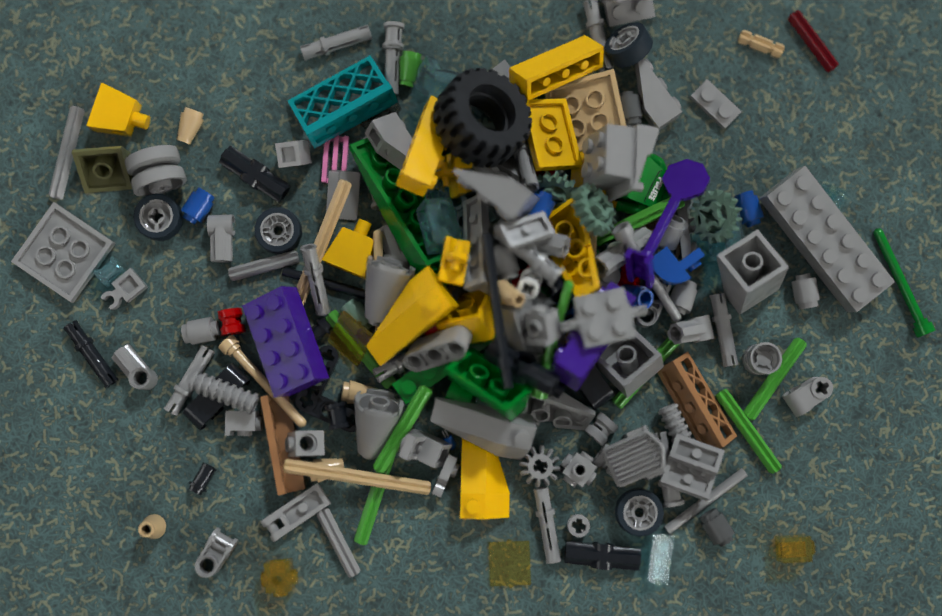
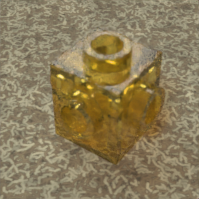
(285, 570)

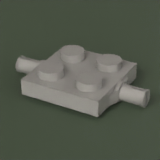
(604, 318)

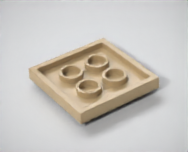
(591, 103)

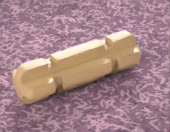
(761, 44)

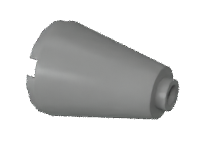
(383, 286)
(375, 420)

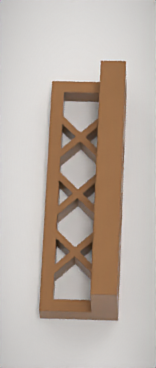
(694, 404)
(277, 427)

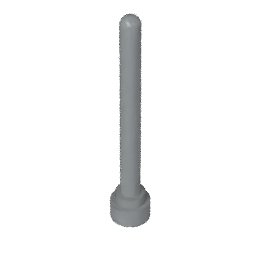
(624, 233)

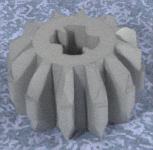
(536, 473)

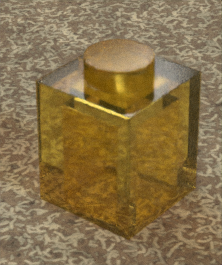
(794, 548)

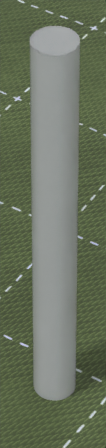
(701, 504)

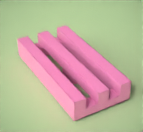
(336, 140)

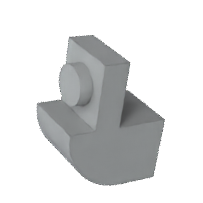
(424, 448)

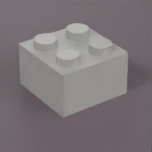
(630, 364)

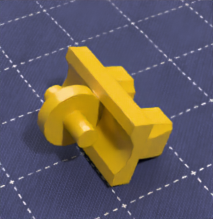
(449, 177)
(454, 261)

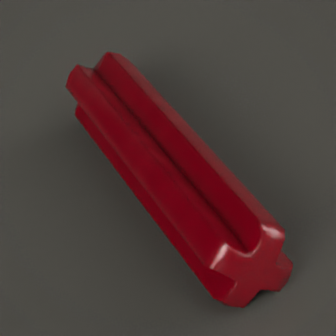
(813, 41)

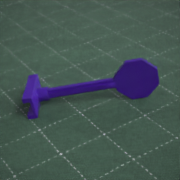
(683, 182)

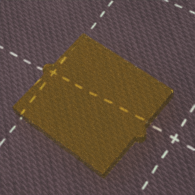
(350, 338)
(509, 563)

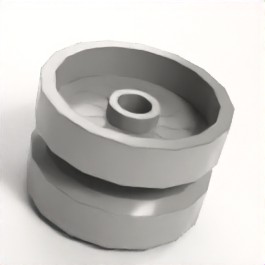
(155, 170)

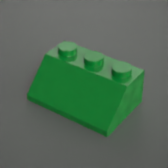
(485, 383)

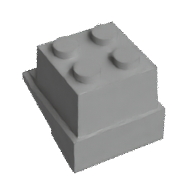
(617, 157)

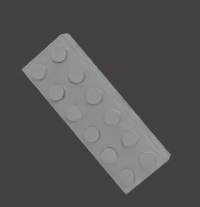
(826, 240)

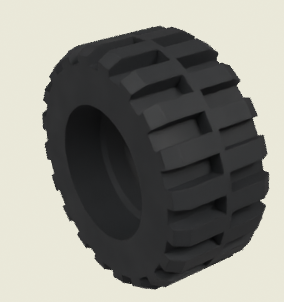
(499, 101)

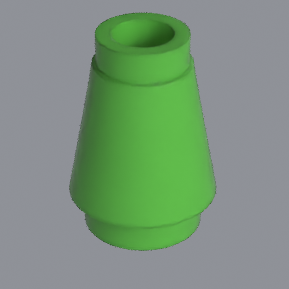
(409, 66)

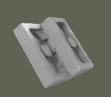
(692, 467)

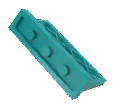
(350, 113)

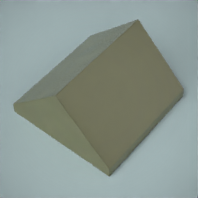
(102, 169)

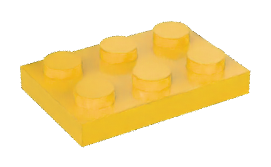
(552, 136)

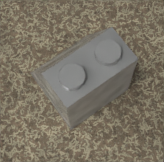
(750, 271)

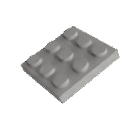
(63, 252)

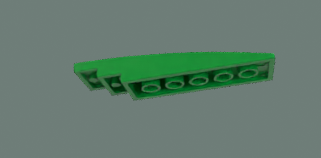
(395, 204)

